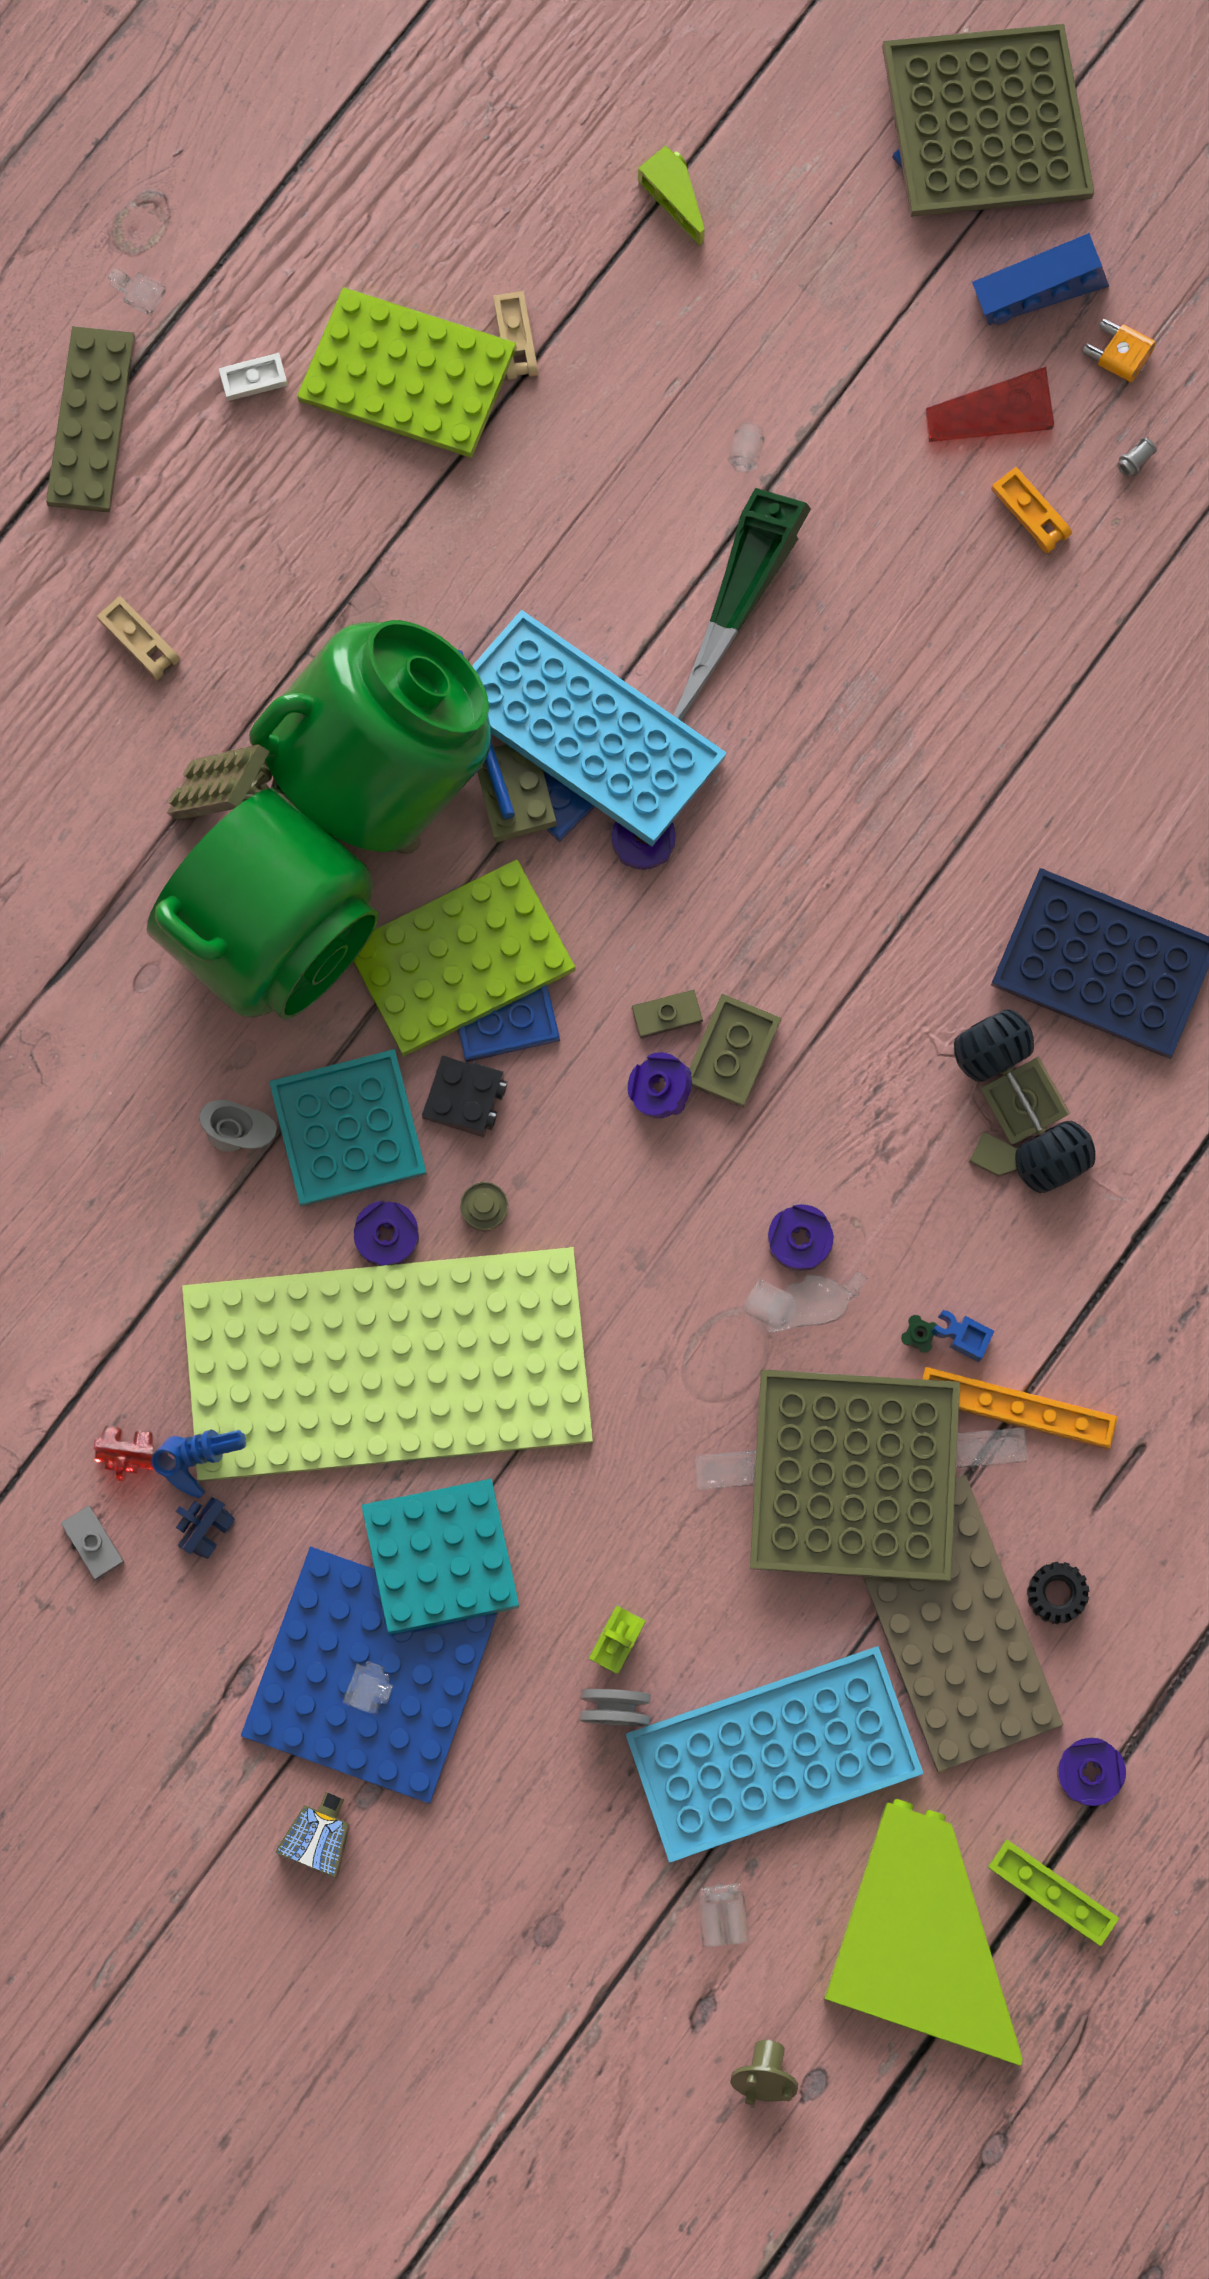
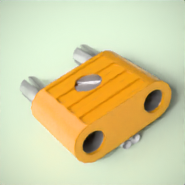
(1125, 353)

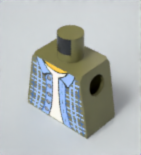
(317, 1837)

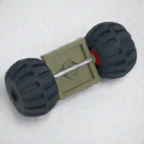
(1025, 1101)

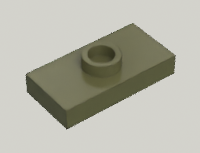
(667, 1013)

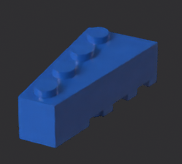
(1041, 280)

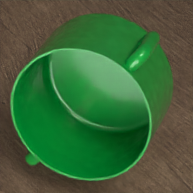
(377, 733)
(266, 909)

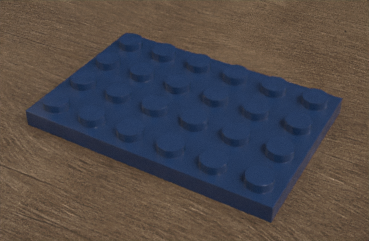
(1104, 963)

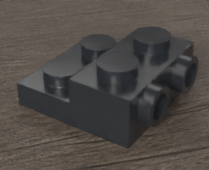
(465, 1096)

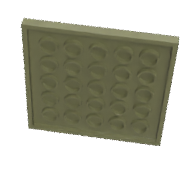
(987, 120)
(855, 1475)

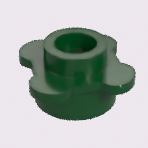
(911, 1338)

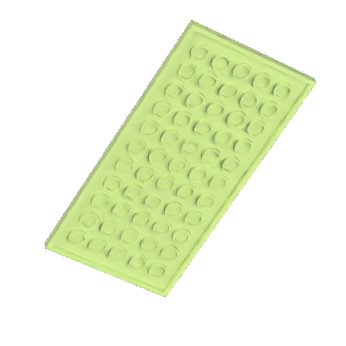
(389, 1363)

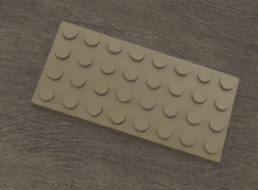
(965, 1649)

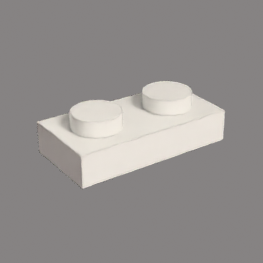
(253, 377)

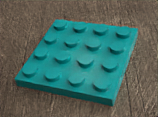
(347, 1127)
(440, 1556)

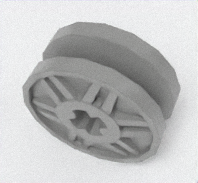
(615, 1707)

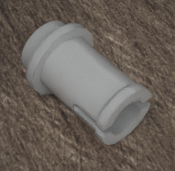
(1131, 463)

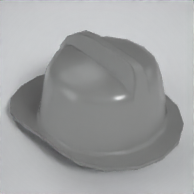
(236, 1126)

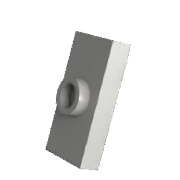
(92, 1542)

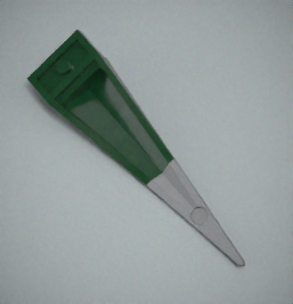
(760, 547)

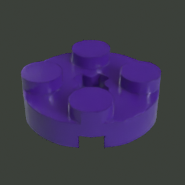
(640, 855)
(676, 1090)
(387, 1215)
(817, 1229)
(1103, 1756)

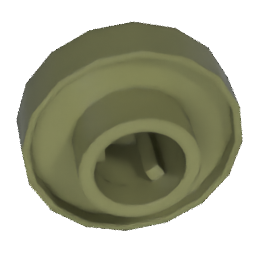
(484, 1206)

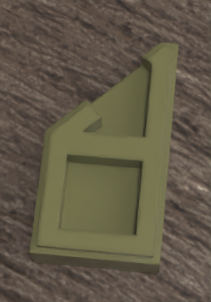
(994, 1155)

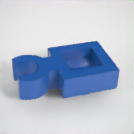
(968, 1336)

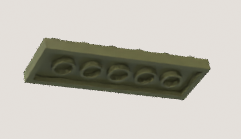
(90, 419)
(216, 782)

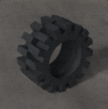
(1072, 1578)

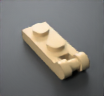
(515, 327)
(137, 637)

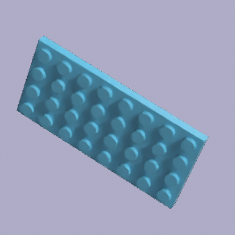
(592, 729)
(774, 1754)

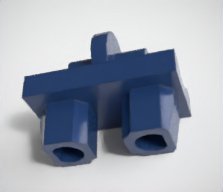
(194, 1538)

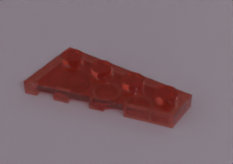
(999, 409)

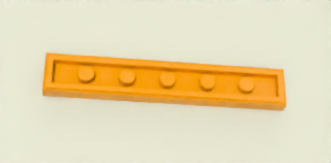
(1030, 1410)

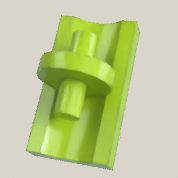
(617, 1639)

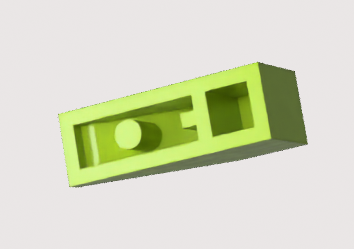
(669, 183)

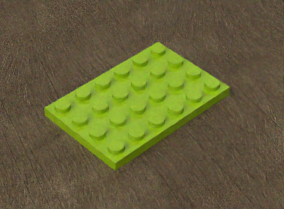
(407, 372)
(462, 958)

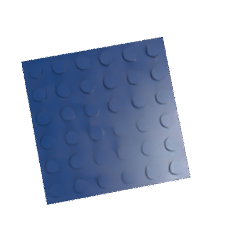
(325, 1633)

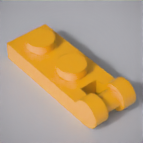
(1031, 509)

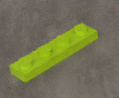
(1053, 1892)

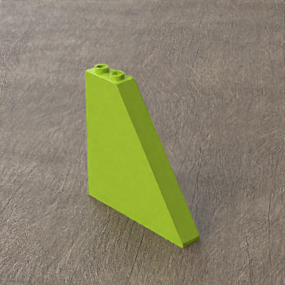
(919, 1942)

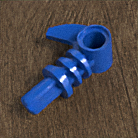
(190, 1452)

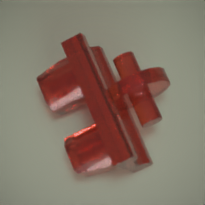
(124, 1456)

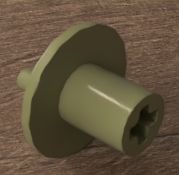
(765, 2077)

